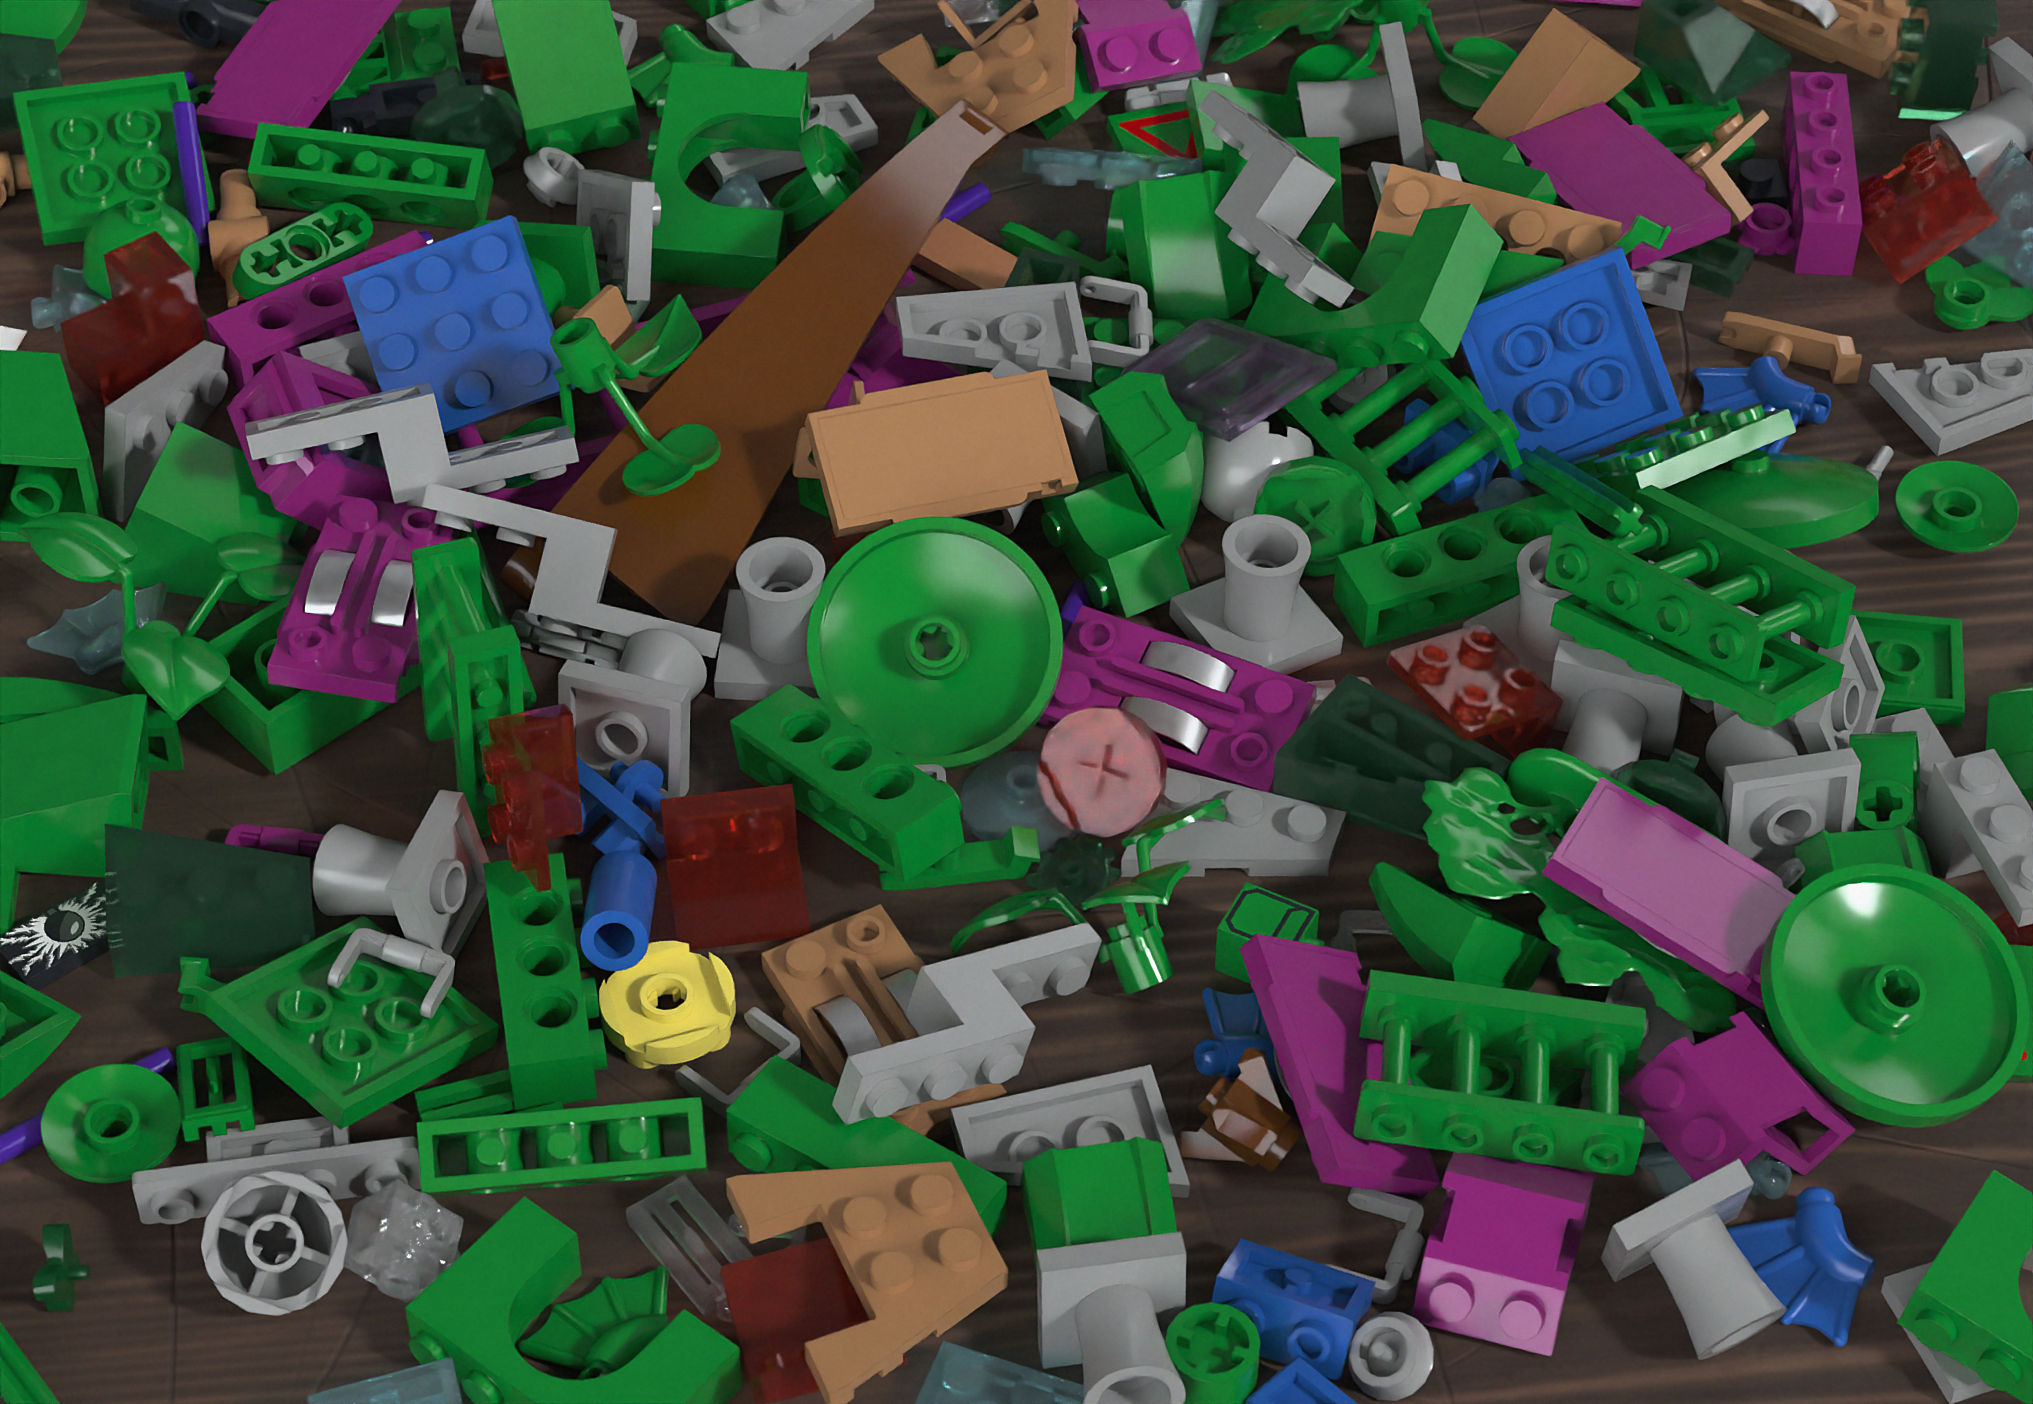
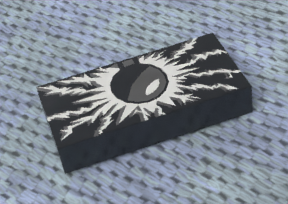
(57, 939)

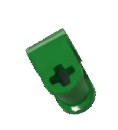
(1887, 779)

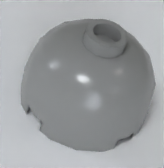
(1240, 467)
(274, 1242)

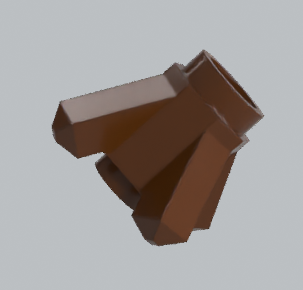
(1243, 1118)

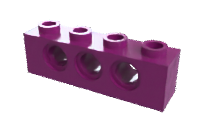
(1821, 174)
(296, 313)

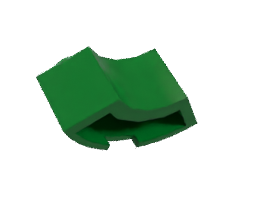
(1114, 544)

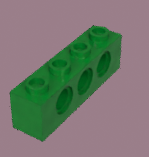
(378, 174)
(1441, 570)
(849, 782)
(542, 986)
(562, 1148)

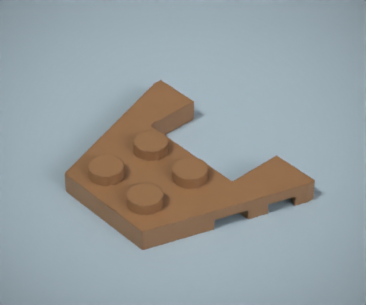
(1007, 79)
(905, 1245)

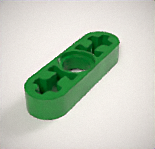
(312, 232)

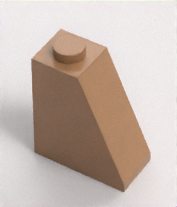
(1553, 77)

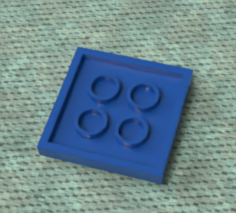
(463, 320)
(1571, 358)

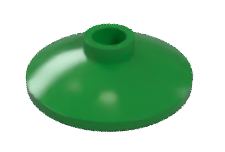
(1956, 506)
(109, 1102)

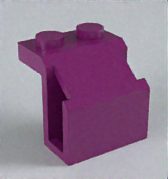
(1134, 43)
(1727, 1099)
(1503, 1250)

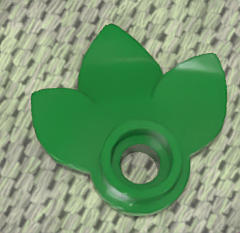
(1975, 295)

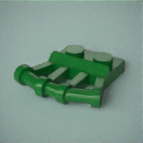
(404, 49)
(1679, 125)

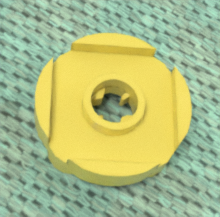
(673, 1035)

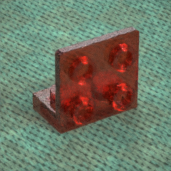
(1921, 209)
(1479, 687)
(535, 786)
(734, 867)
(782, 1304)

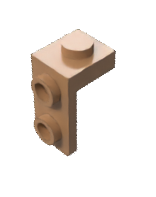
(1707, 160)

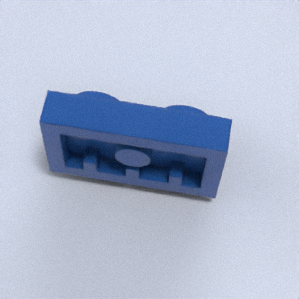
(1295, 1305)

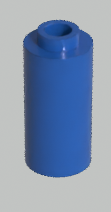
(619, 910)

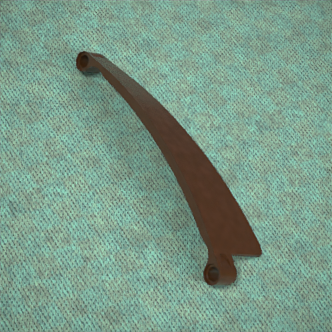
(762, 377)

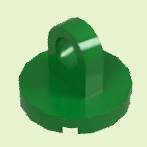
(826, 183)
(1326, 503)

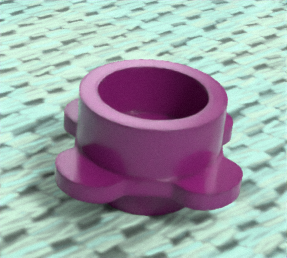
(1767, 230)

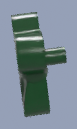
(61, 1271)

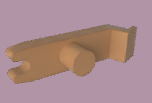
(1792, 344)

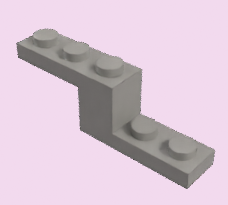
(1274, 201)
(411, 443)
(570, 568)
(1971, 814)
(966, 1023)

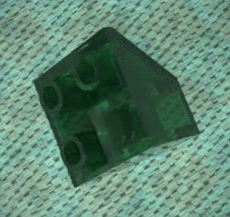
(1705, 49)

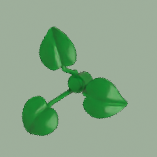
(1467, 80)
(651, 351)
(157, 658)
(1136, 941)

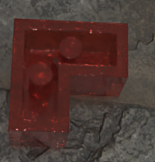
(143, 325)

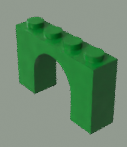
(706, 113)
(1408, 319)
(506, 1282)
(1971, 1291)

